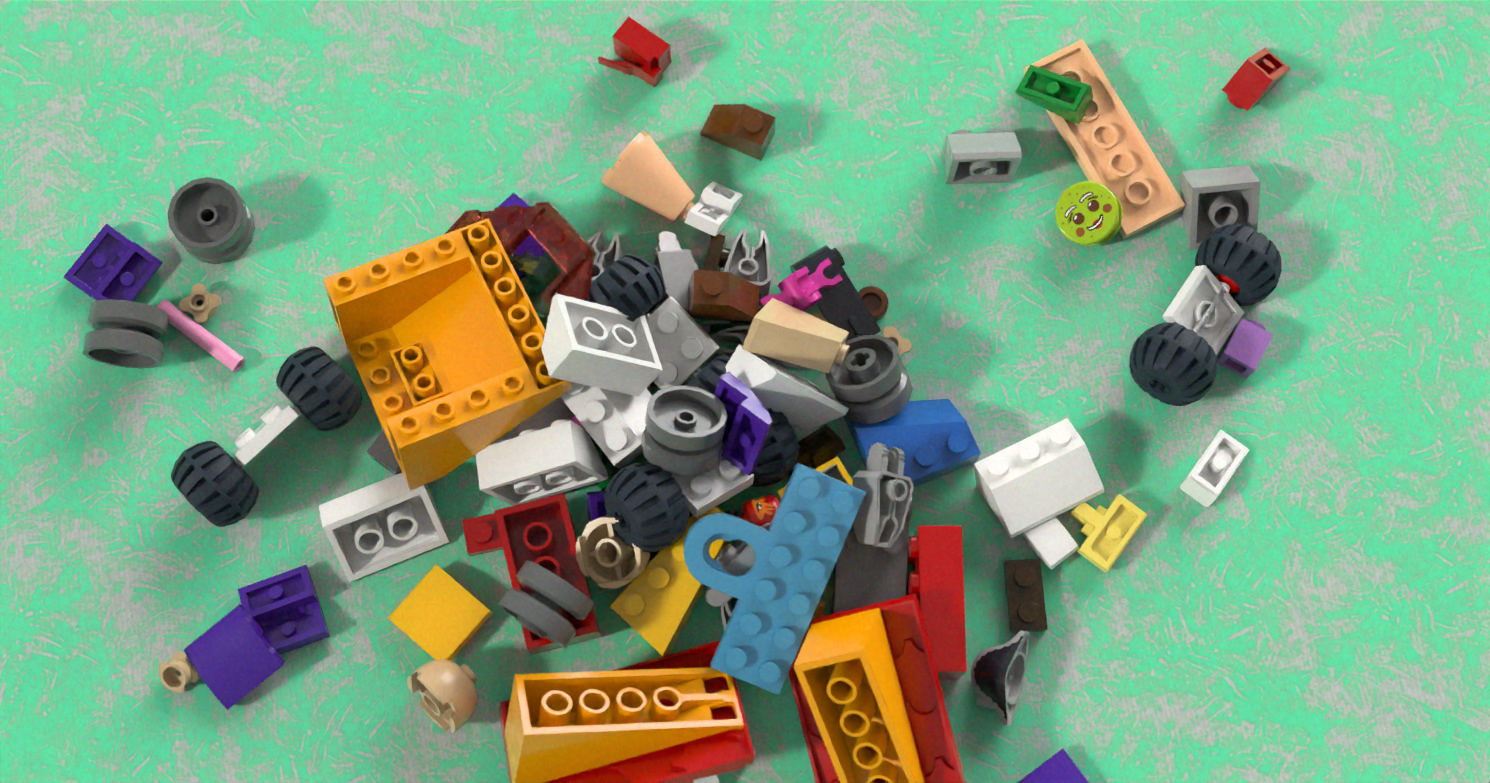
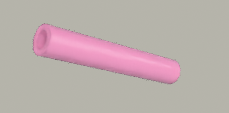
(202, 337)

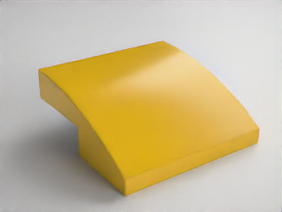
(440, 615)

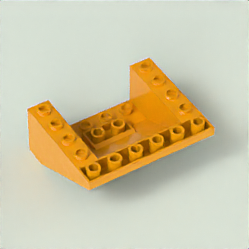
(444, 347)

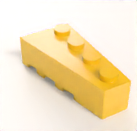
(664, 594)

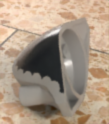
(1000, 675)

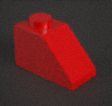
(1255, 79)

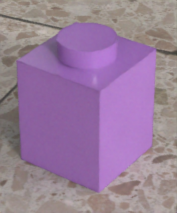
(1244, 347)

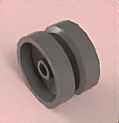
(211, 220)
(125, 334)
(871, 380)
(684, 430)
(544, 607)

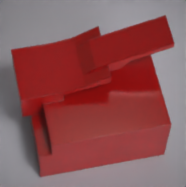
(642, 50)

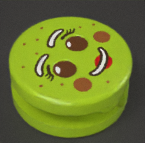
(1088, 214)

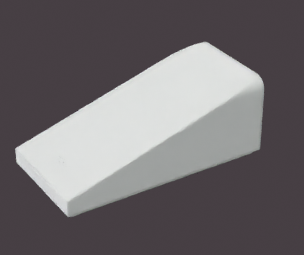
(1214, 469)

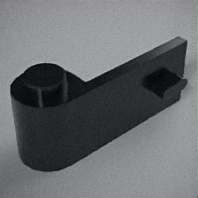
(840, 304)

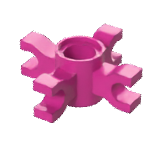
(803, 290)

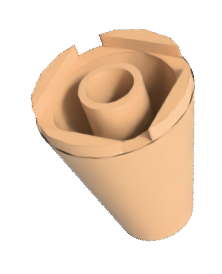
(650, 179)

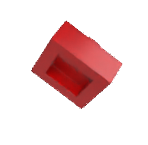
(482, 534)

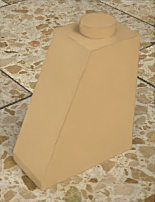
(796, 337)

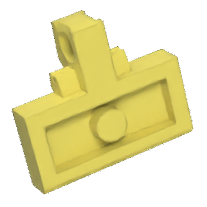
(1107, 530)

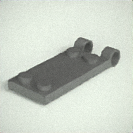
(870, 573)

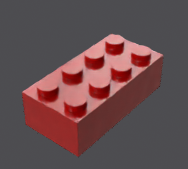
(545, 535)
(939, 587)

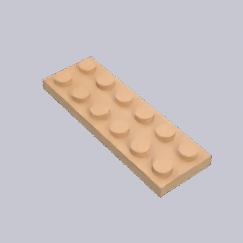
(1111, 145)

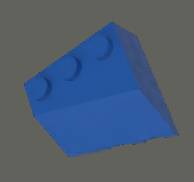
(928, 432)

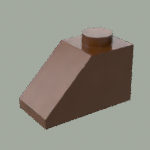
(740, 128)
(722, 296)

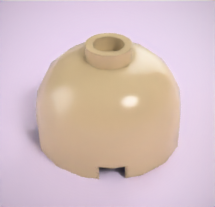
(607, 556)
(446, 692)

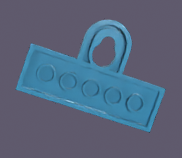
(786, 576)

